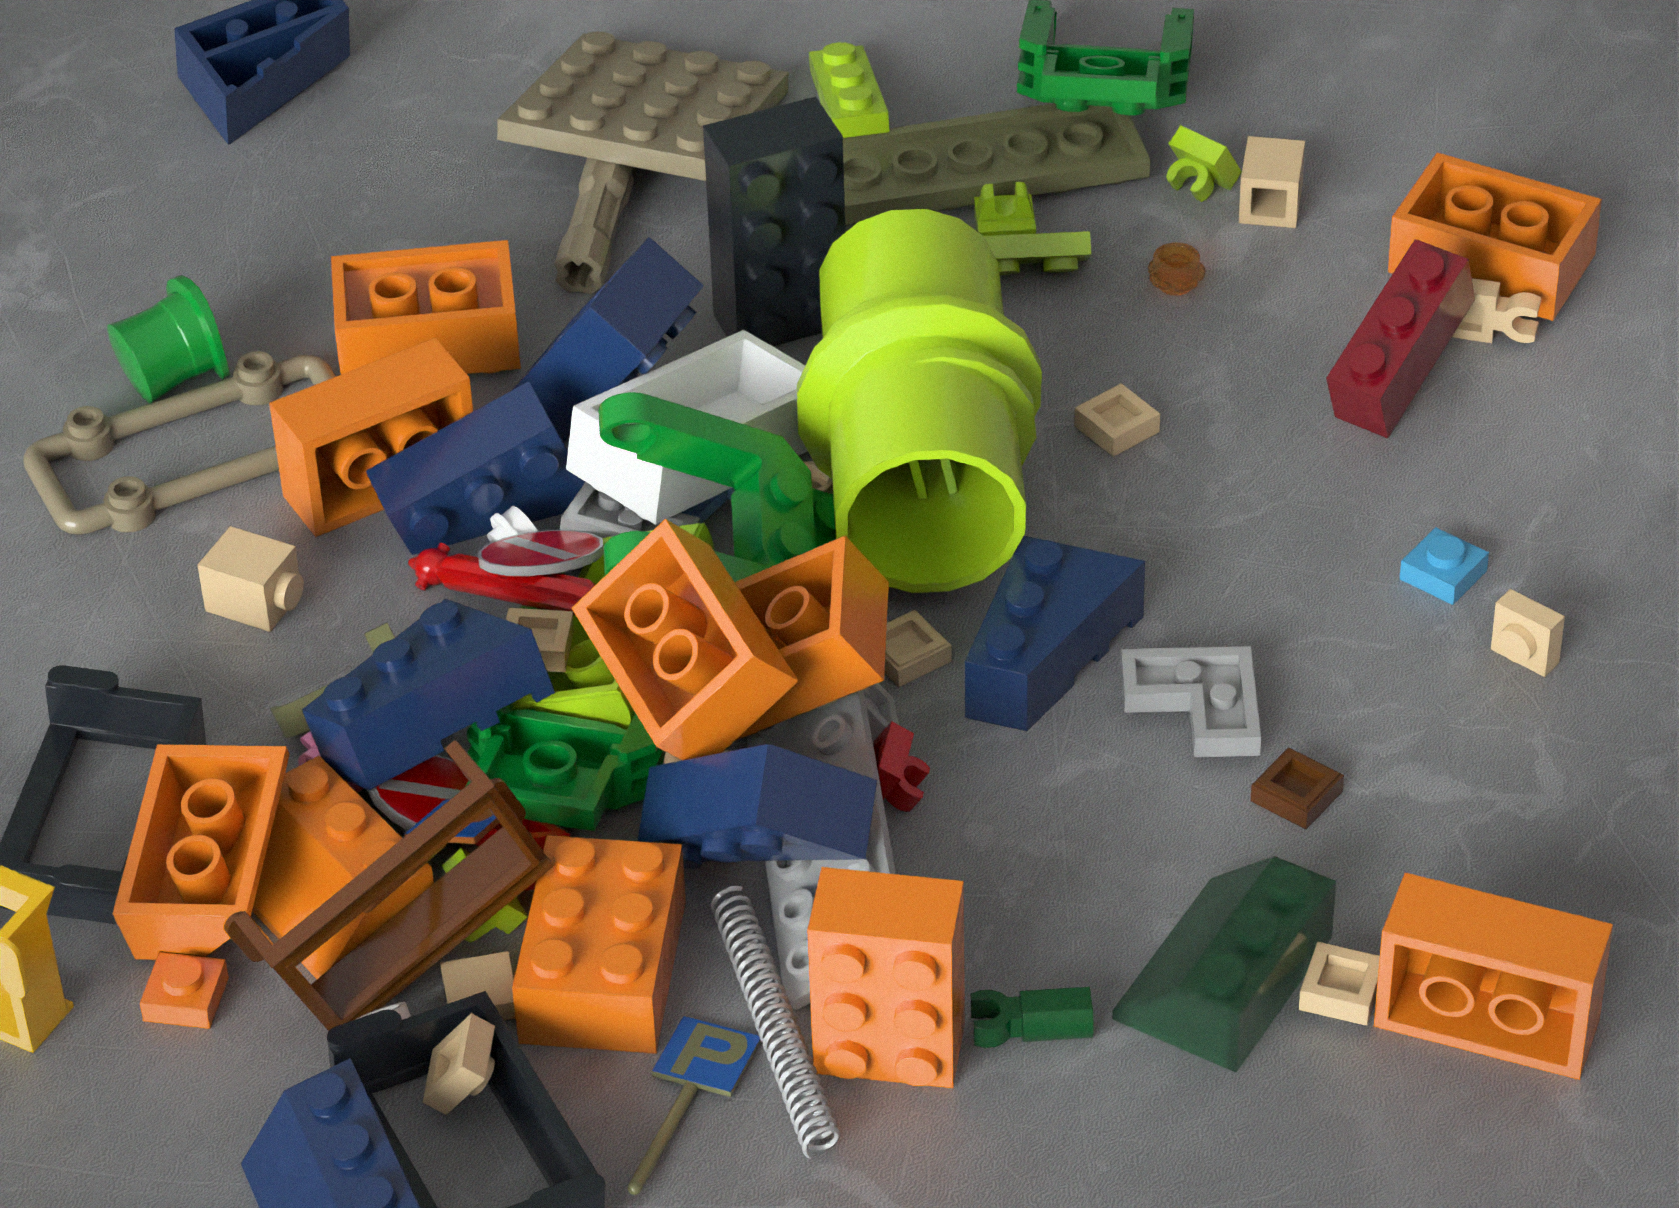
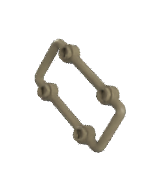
(129, 502)

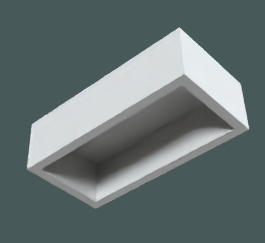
(729, 379)

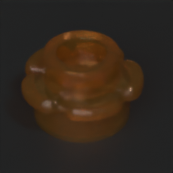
(1176, 268)

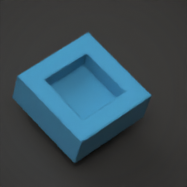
(1444, 566)

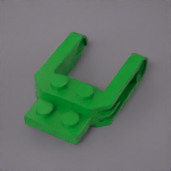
(1103, 75)
(773, 495)
(565, 765)

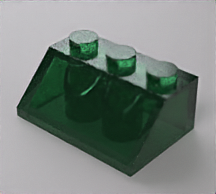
(1232, 961)

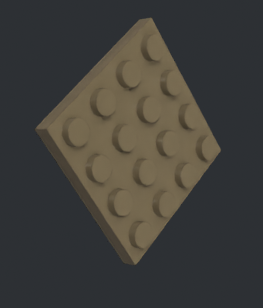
(637, 103)

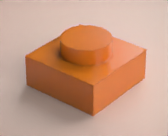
(184, 990)

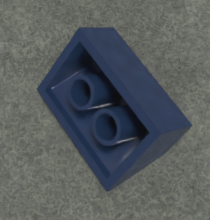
(326, 1149)

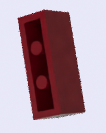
(1401, 338)

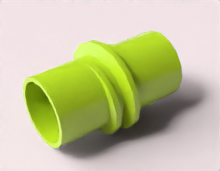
(921, 400)

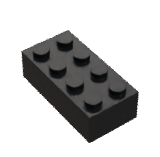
(773, 217)

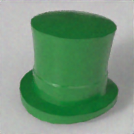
(169, 341)

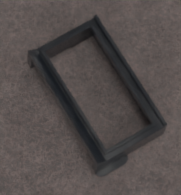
(92, 708)
(399, 1050)

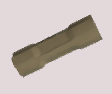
(586, 247)

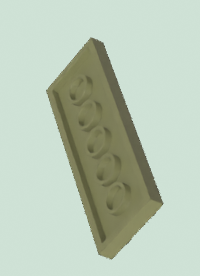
(952, 159)

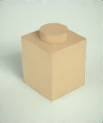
(1271, 182)
(250, 578)

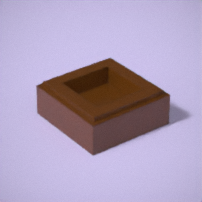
(1297, 788)

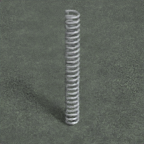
(757, 1016)

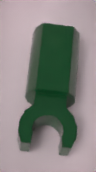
(1031, 1015)

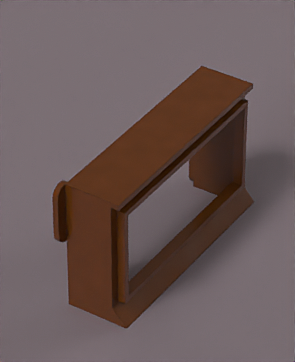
(426, 926)

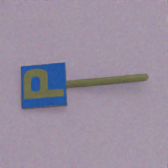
(699, 1058)

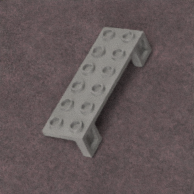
(843, 737)

